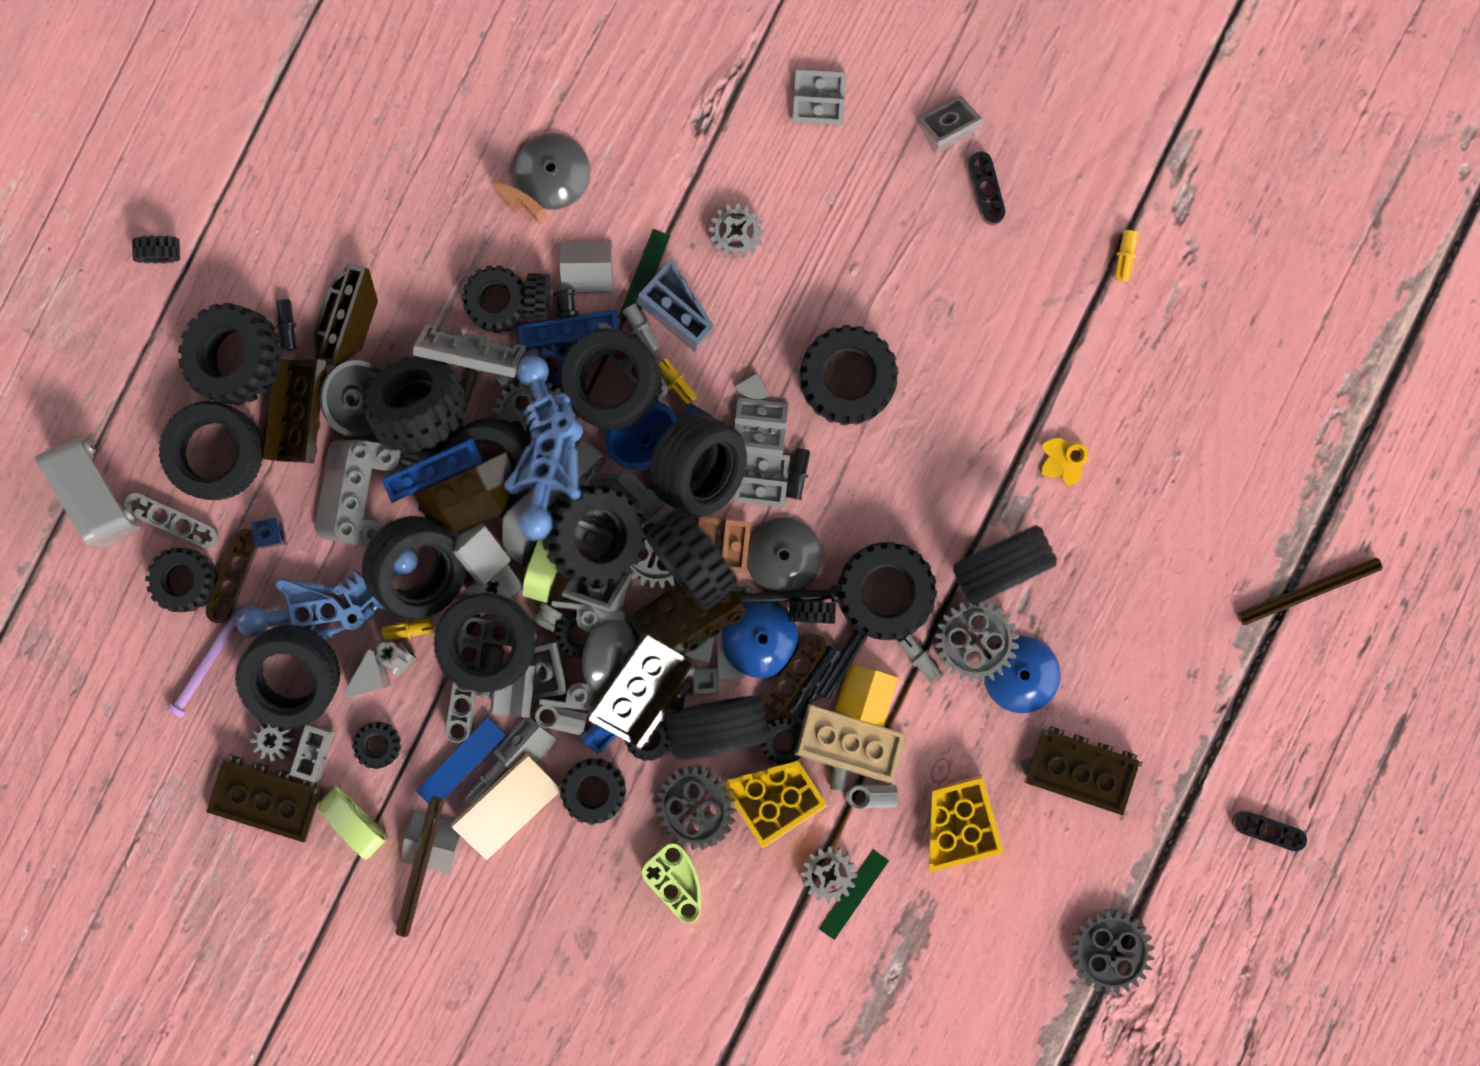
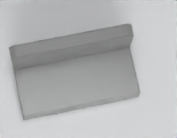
(516, 698)
(525, 738)

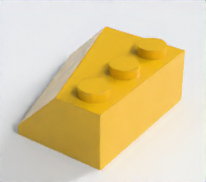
(775, 800)
(962, 825)

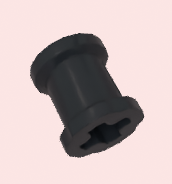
(565, 303)

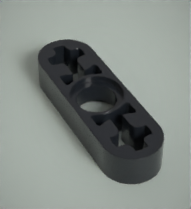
(988, 168)
(1249, 831)

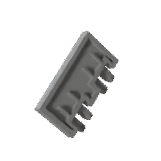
(468, 351)

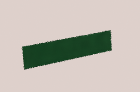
(647, 268)
(848, 904)

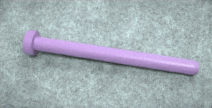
(177, 708)

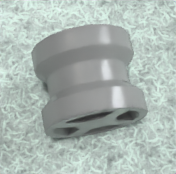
(547, 617)

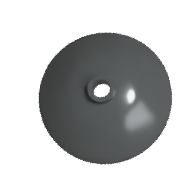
(555, 188)
(343, 380)
(789, 574)
(606, 652)

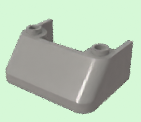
(85, 494)
(588, 618)

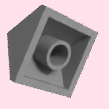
(950, 124)
(586, 267)
(480, 553)
(605, 597)
(549, 672)
(369, 676)
(444, 846)

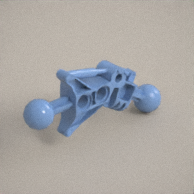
(550, 424)
(254, 620)

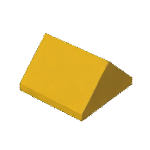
(866, 694)

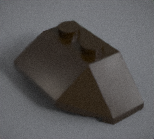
(345, 316)
(468, 495)

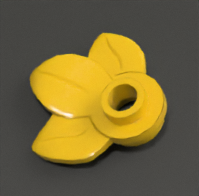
(1060, 461)

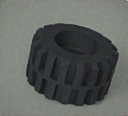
(479, 284)
(160, 576)
(577, 807)

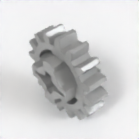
(744, 223)
(840, 879)

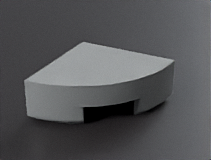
(753, 388)

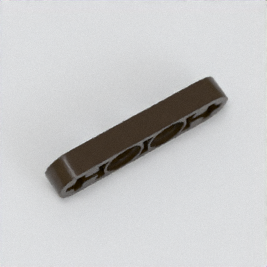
(237, 577)
(796, 679)

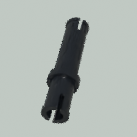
(815, 682)

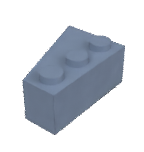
(675, 307)

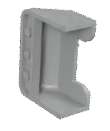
(347, 488)

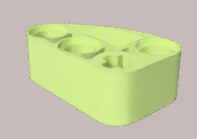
(540, 575)
(352, 823)
(679, 873)

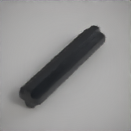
(843, 664)

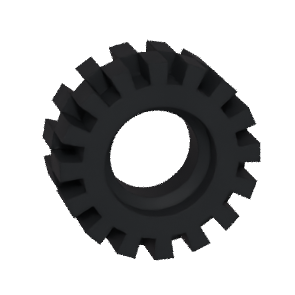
(156, 249)
(537, 296)
(812, 612)
(563, 636)
(392, 745)
(657, 750)
(770, 750)

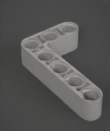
(514, 542)
(478, 643)

